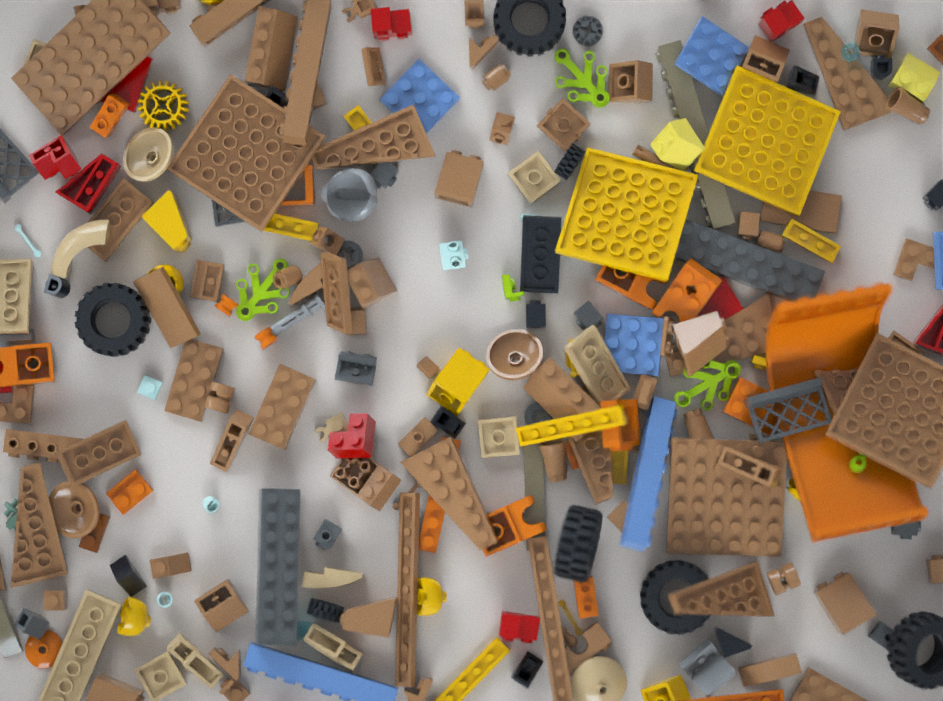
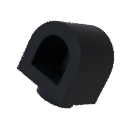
(881, 67)
(57, 287)

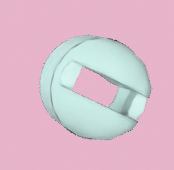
(210, 504)
(168, 598)

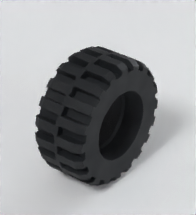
(528, 44)
(87, 314)
(578, 543)
(650, 597)
(904, 647)

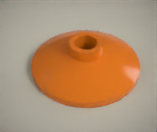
(51, 642)

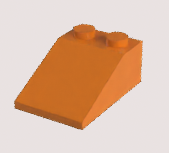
(736, 407)

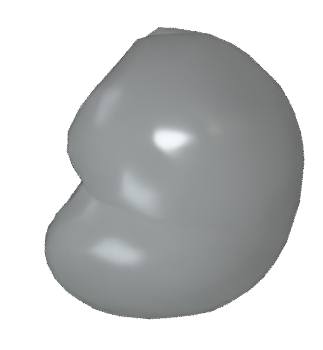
(350, 195)

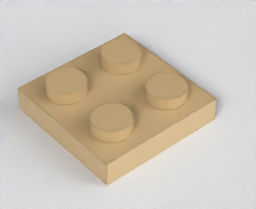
(534, 177)
(498, 437)
(160, 676)

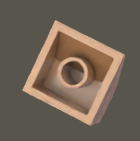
(876, 33)
(630, 82)

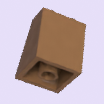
(459, 178)
(370, 282)
(700, 340)
(844, 602)
(370, 618)
(110, 689)

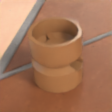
(219, 397)
(790, 577)

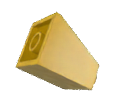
(169, 222)
(457, 381)

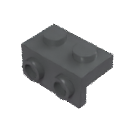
(356, 368)

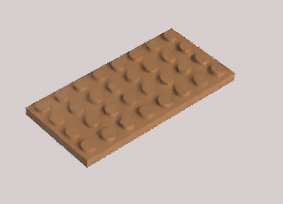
(89, 59)

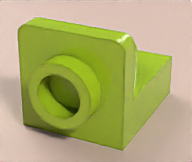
(508, 286)

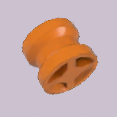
(226, 305)
(266, 338)

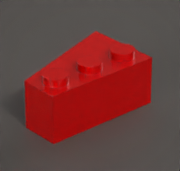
(90, 184)
(932, 334)

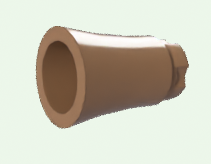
(907, 106)
(697, 425)
(554, 459)

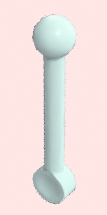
(37, 253)

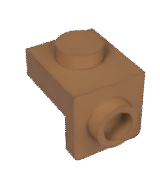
(474, 13)
(501, 128)

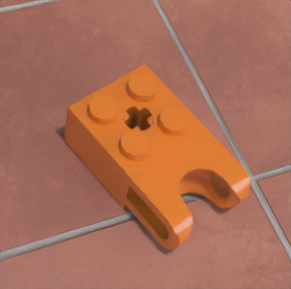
(630, 286)
(682, 297)
(16, 368)
(512, 525)

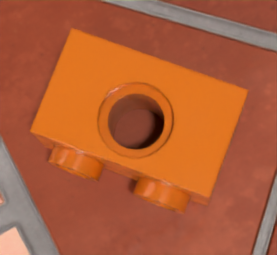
(109, 115)
(586, 598)

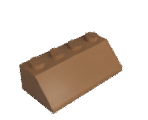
(271, 48)
(558, 393)

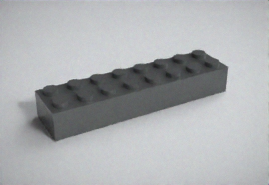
(748, 263)
(277, 567)

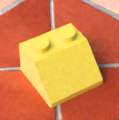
(915, 77)
(678, 144)

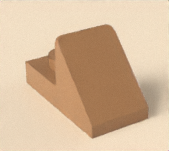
(477, 53)
(170, 565)
(231, 666)
(423, 687)

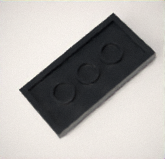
(538, 257)

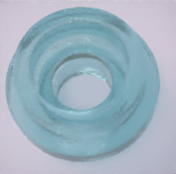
(846, 56)

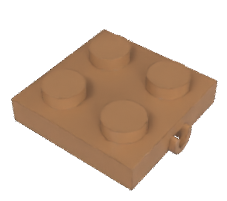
(563, 124)

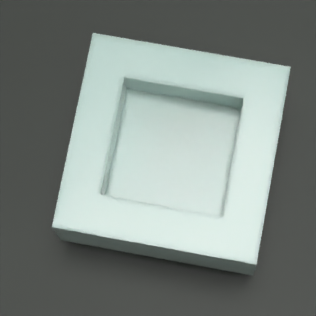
(150, 387)

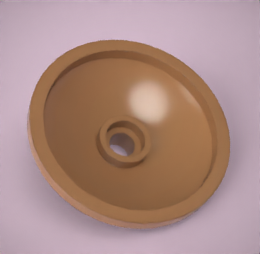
(512, 346)
(65, 506)

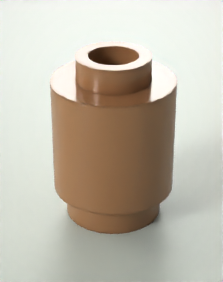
(496, 77)
(771, 241)
(287, 277)

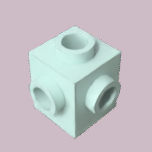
(453, 255)

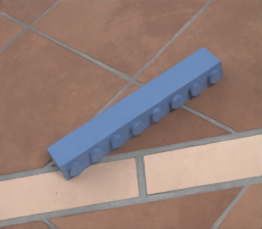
(647, 474)
(316, 675)

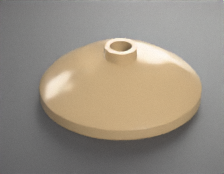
(148, 154)
(595, 674)

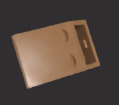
(366, 480)

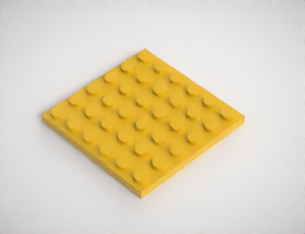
(767, 141)
(627, 214)

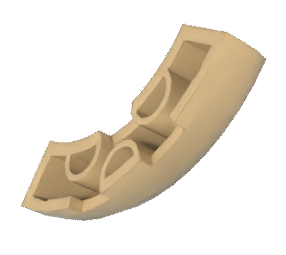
(86, 235)

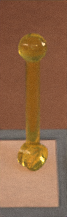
(578, 631)

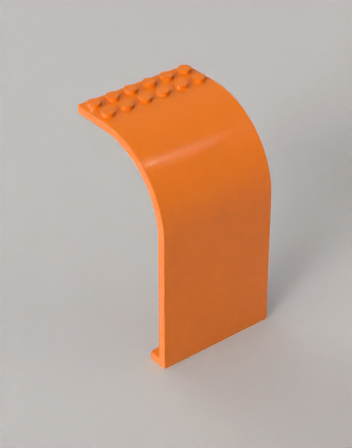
(829, 336)

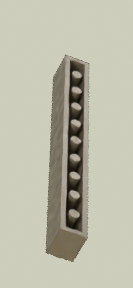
(687, 105)

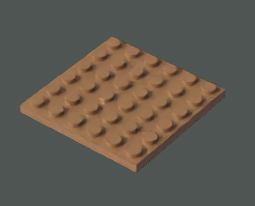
(241, 156)
(895, 411)
(718, 508)

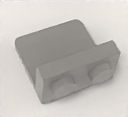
(707, 668)

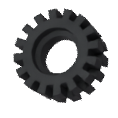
(569, 161)
(325, 610)

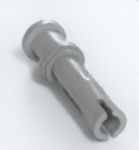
(304, 307)

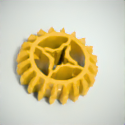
(174, 117)

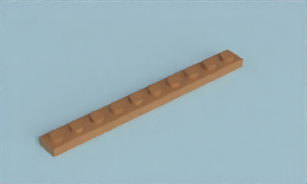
(407, 589)
(550, 619)

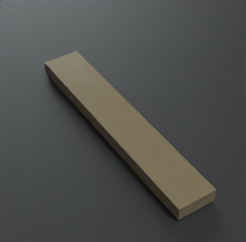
(534, 486)

